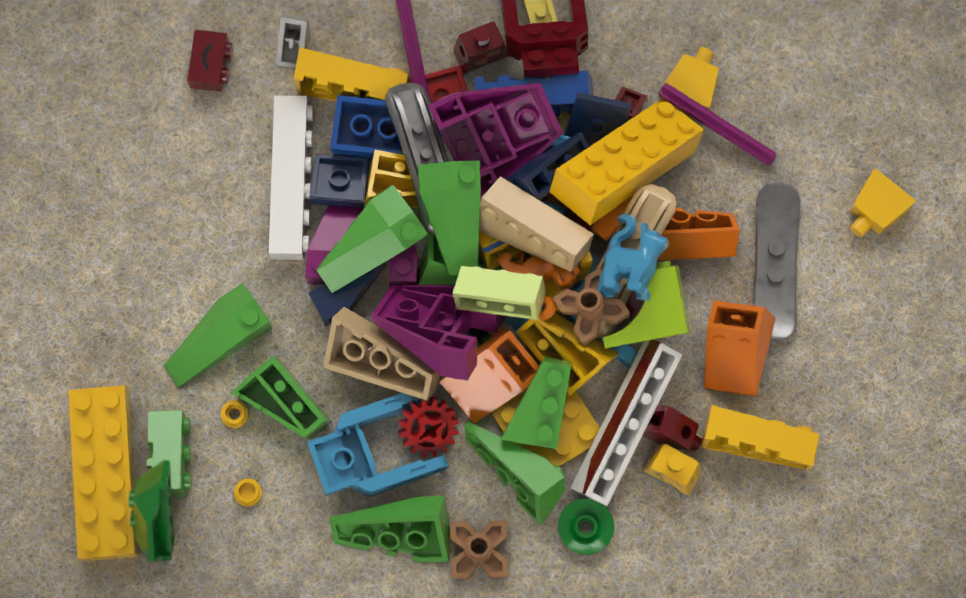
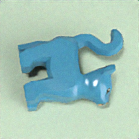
(631, 263)

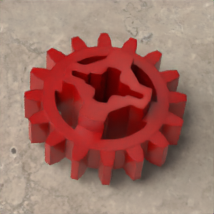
(438, 420)

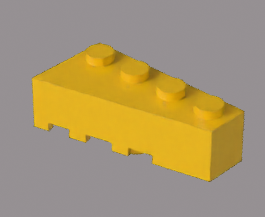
(329, 75)
(759, 438)

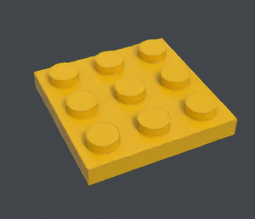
(576, 430)

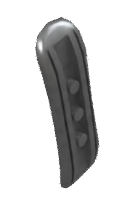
(416, 132)
(777, 255)

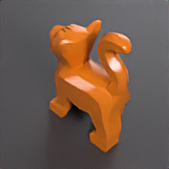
(563, 278)

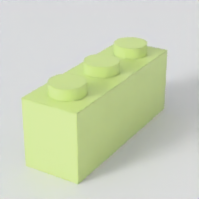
(499, 292)

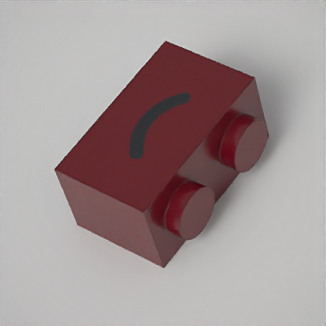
(209, 60)

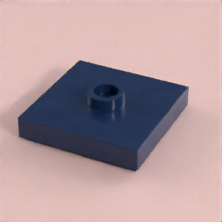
(596, 117)
(339, 180)

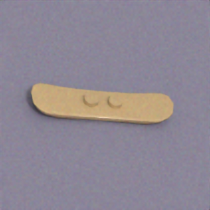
(655, 208)

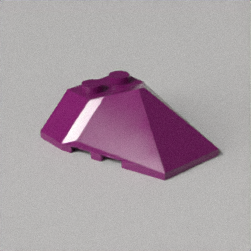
(497, 128)

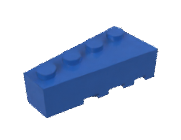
(559, 89)

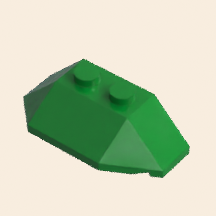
(153, 513)

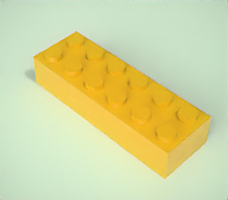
(625, 161)
(102, 472)

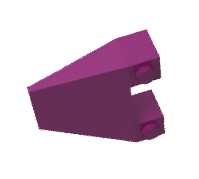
(334, 224)
(433, 328)

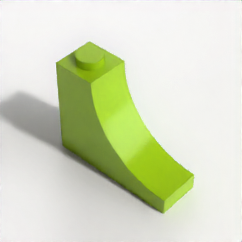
(662, 315)

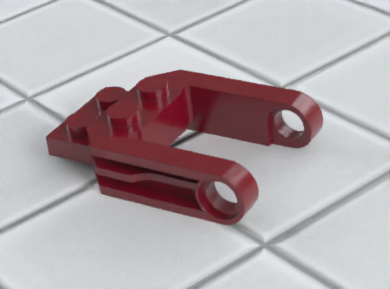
(546, 46)

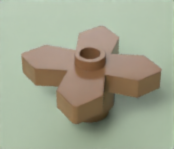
(588, 319)
(467, 561)

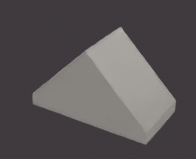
(293, 34)

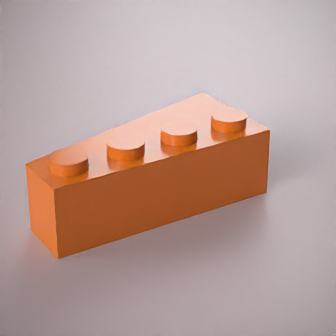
(700, 235)

